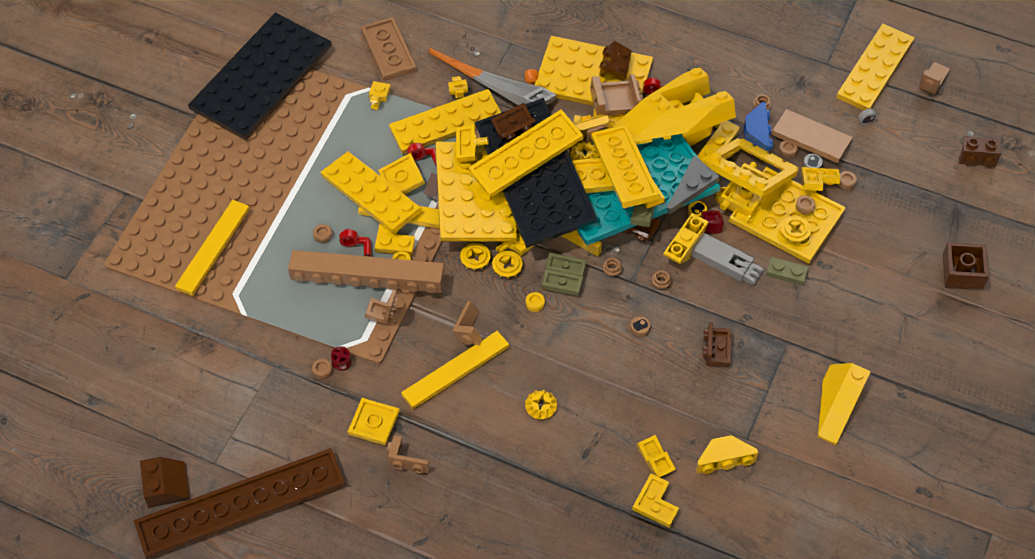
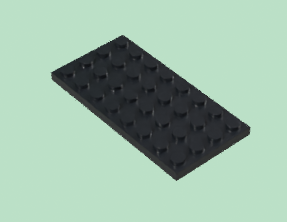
(260, 75)
(550, 197)

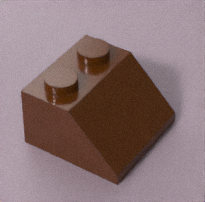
(164, 481)

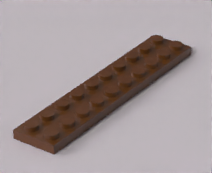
(238, 503)

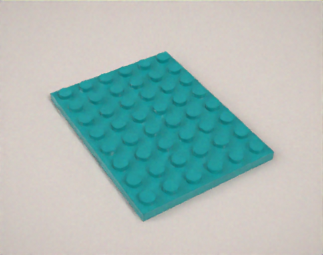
(667, 164)

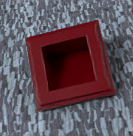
(715, 222)

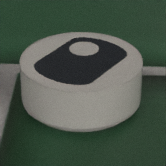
(867, 116)
(812, 161)

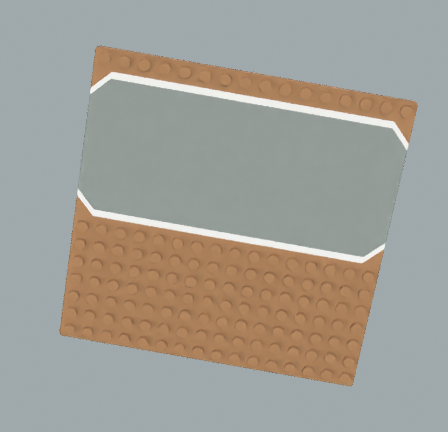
(287, 198)

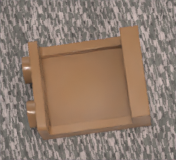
(615, 97)

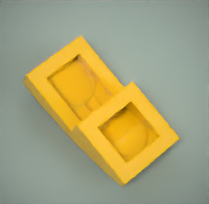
(655, 457)

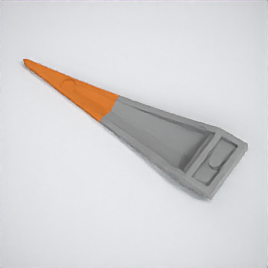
(513, 90)

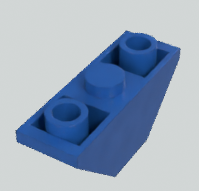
(757, 128)

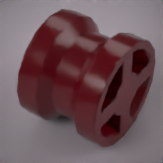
(339, 353)

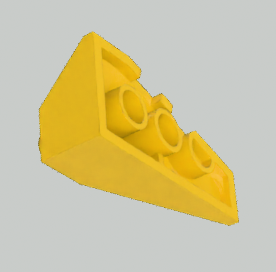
(839, 397)

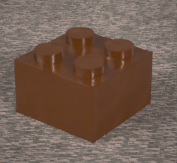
(965, 265)

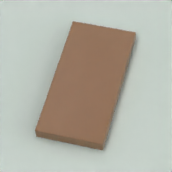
(388, 48)
(812, 136)

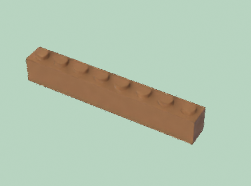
(366, 271)

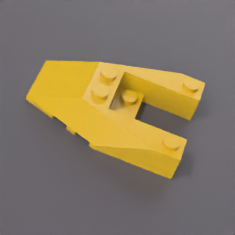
(665, 115)

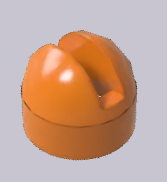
(531, 76)

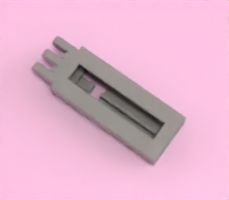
(720, 254)

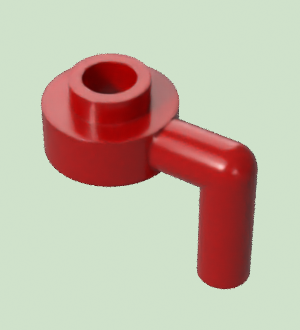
(651, 85)
(418, 151)
(350, 238)

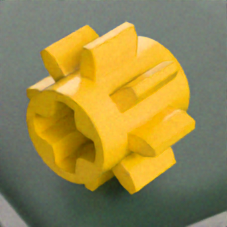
(458, 87)

